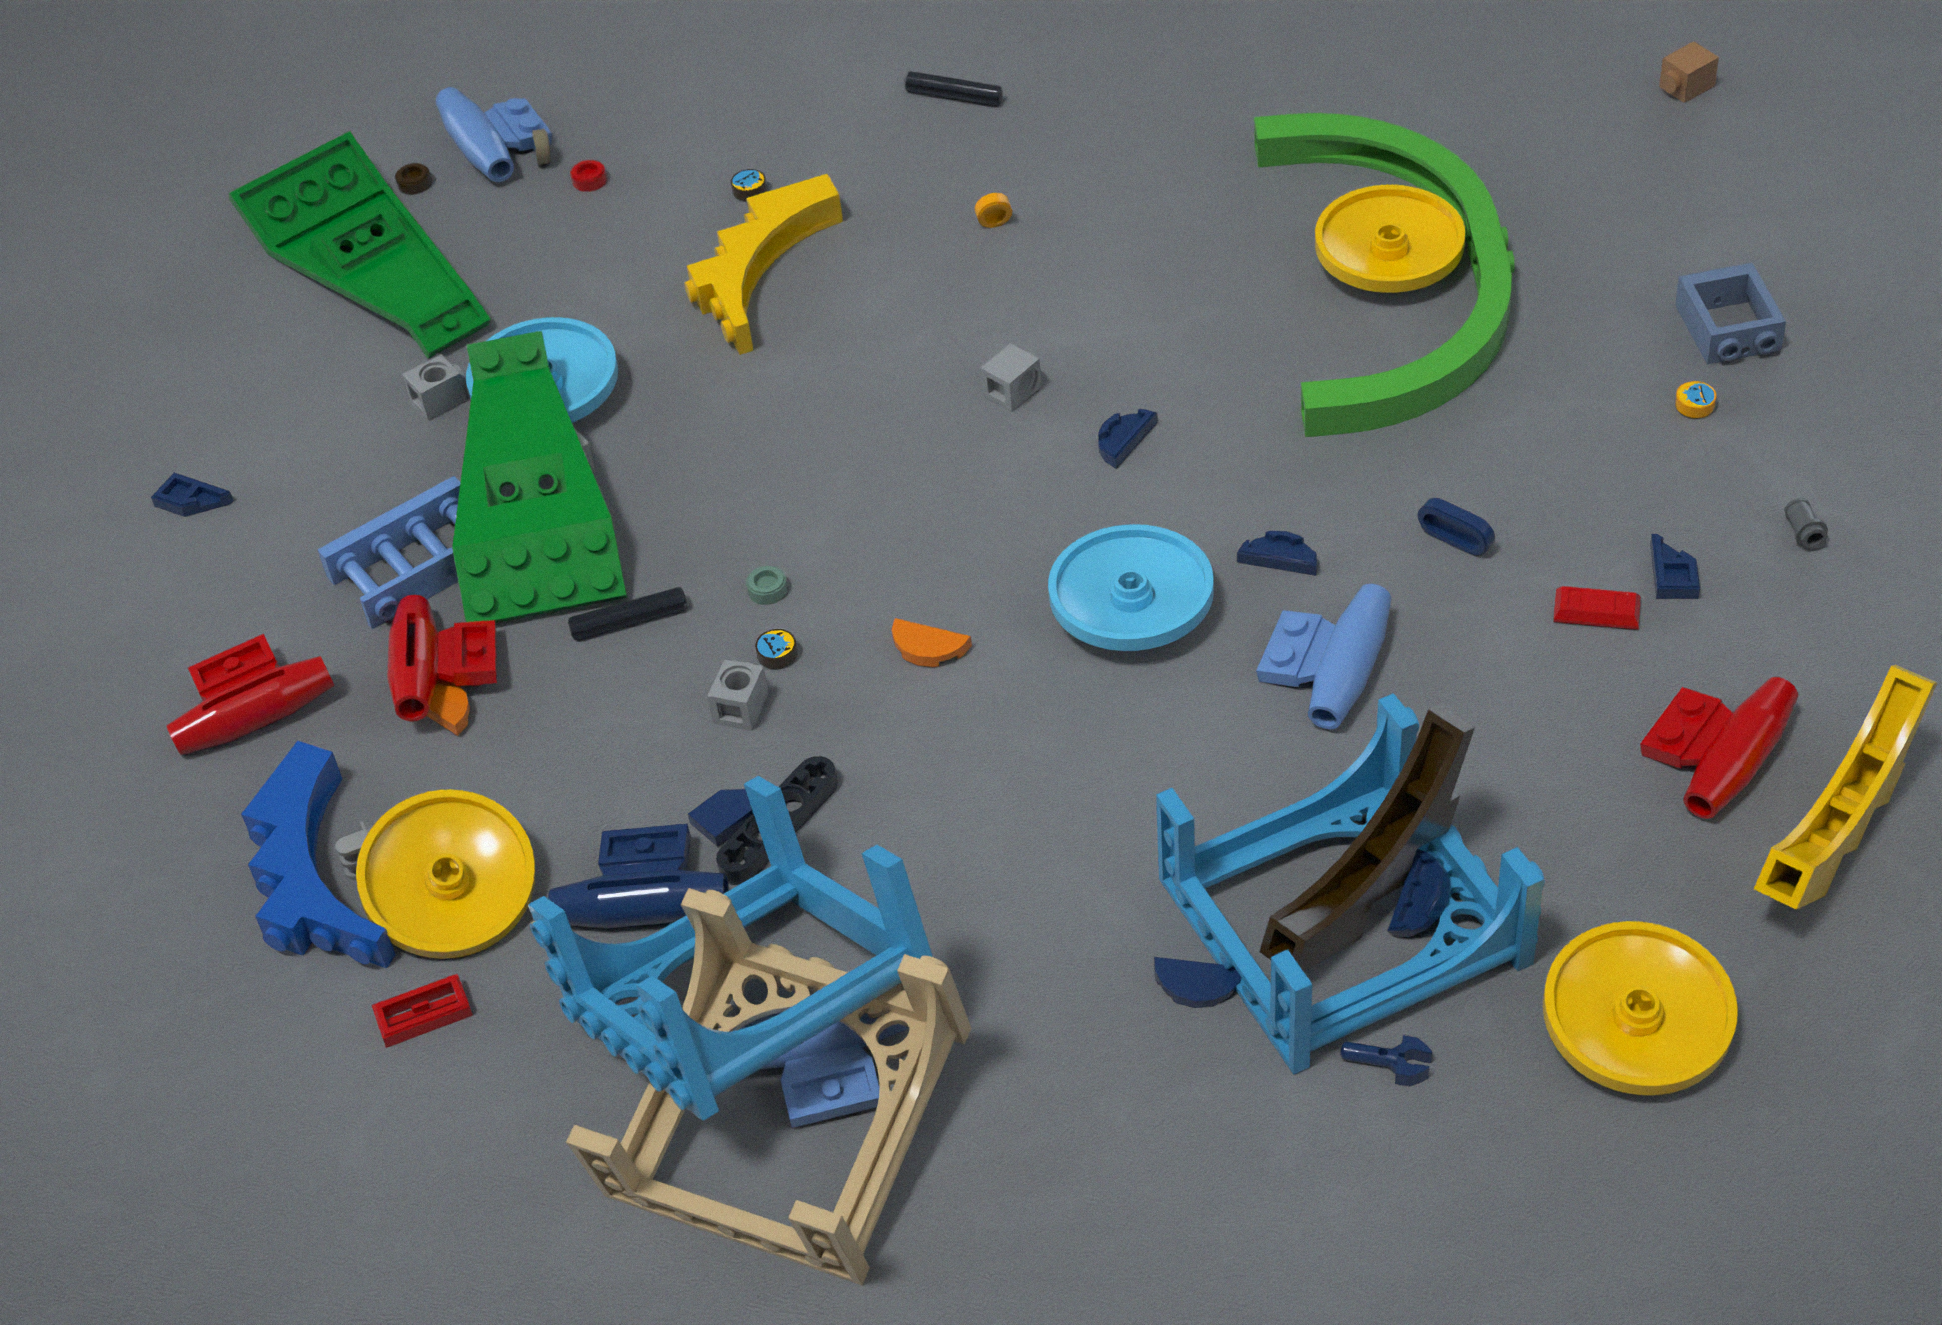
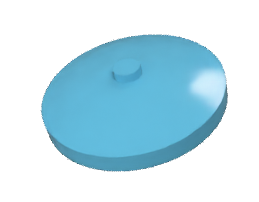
(578, 359)
(1131, 587)

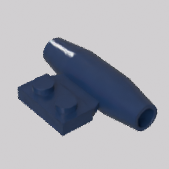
(639, 880)

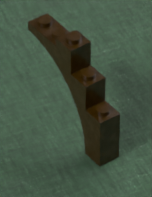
(1379, 859)

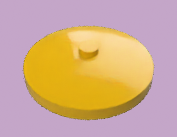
(1389, 238)
(446, 873)
(1639, 1008)

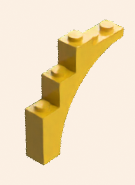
(748, 249)
(1808, 858)

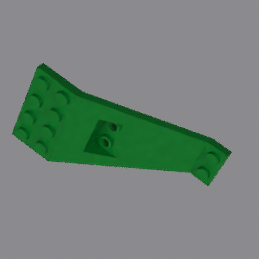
(335, 201)
(539, 545)

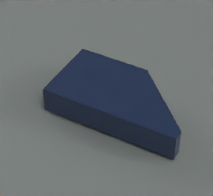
(189, 496)
(1673, 571)
(721, 814)

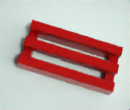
(424, 1015)

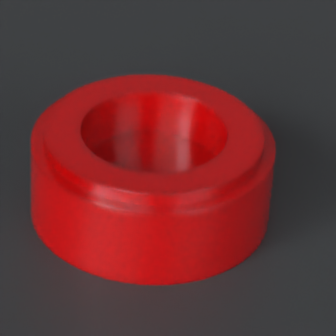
(588, 175)

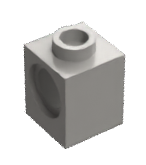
(1011, 377)
(435, 387)
(738, 694)

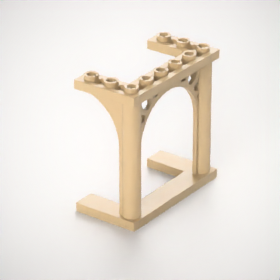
(721, 968)

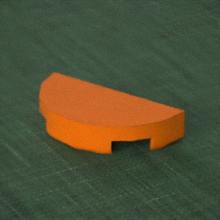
(927, 644)
(449, 707)

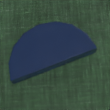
(1123, 433)
(1279, 551)
(1422, 896)
(1195, 982)

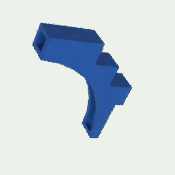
(286, 825)

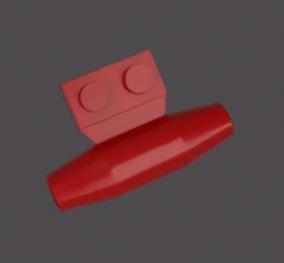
(422, 656)
(244, 693)
(1720, 742)

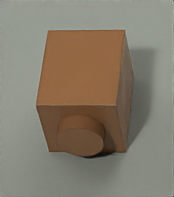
(1689, 71)

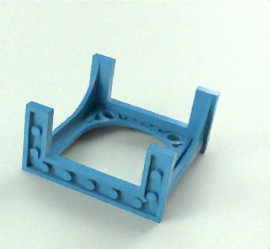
(1285, 1005)
(703, 1062)

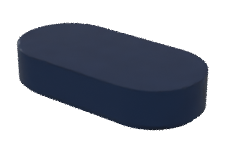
(1456, 526)

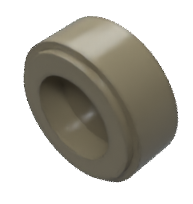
(541, 146)

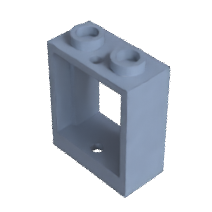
(1724, 288)

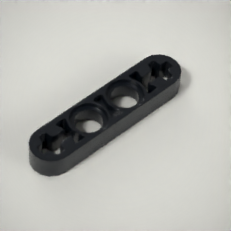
(793, 788)

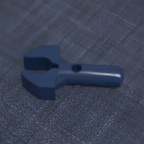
(1395, 1058)

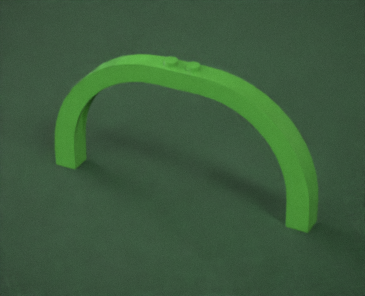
(1443, 374)

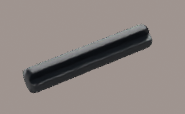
(953, 88)
(627, 613)

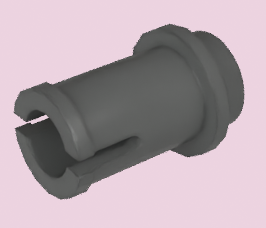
(1808, 528)

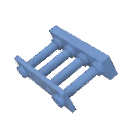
(382, 540)

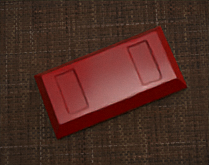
(1597, 607)

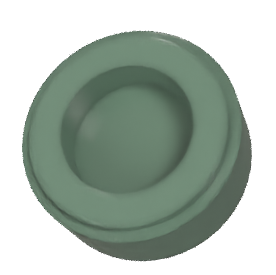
(766, 585)

